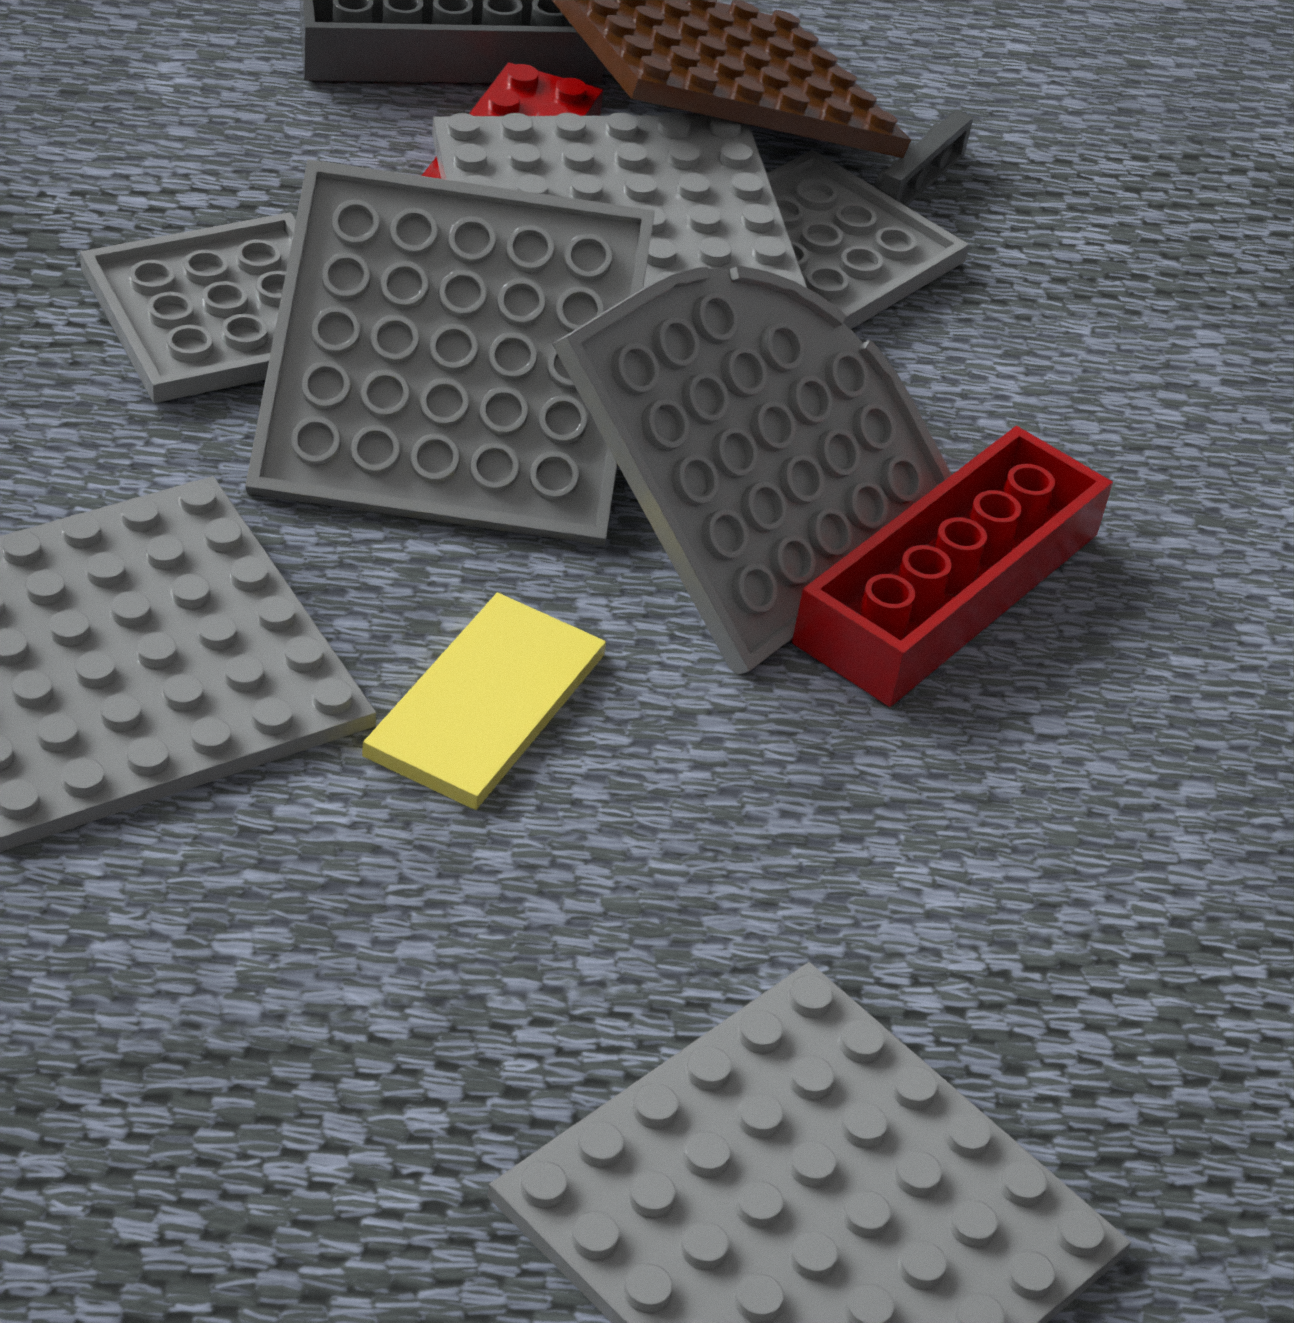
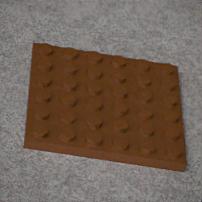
(733, 68)

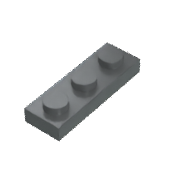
(927, 159)

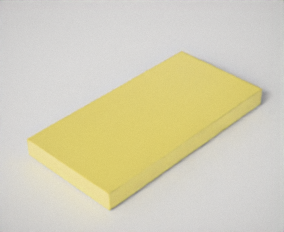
(484, 700)

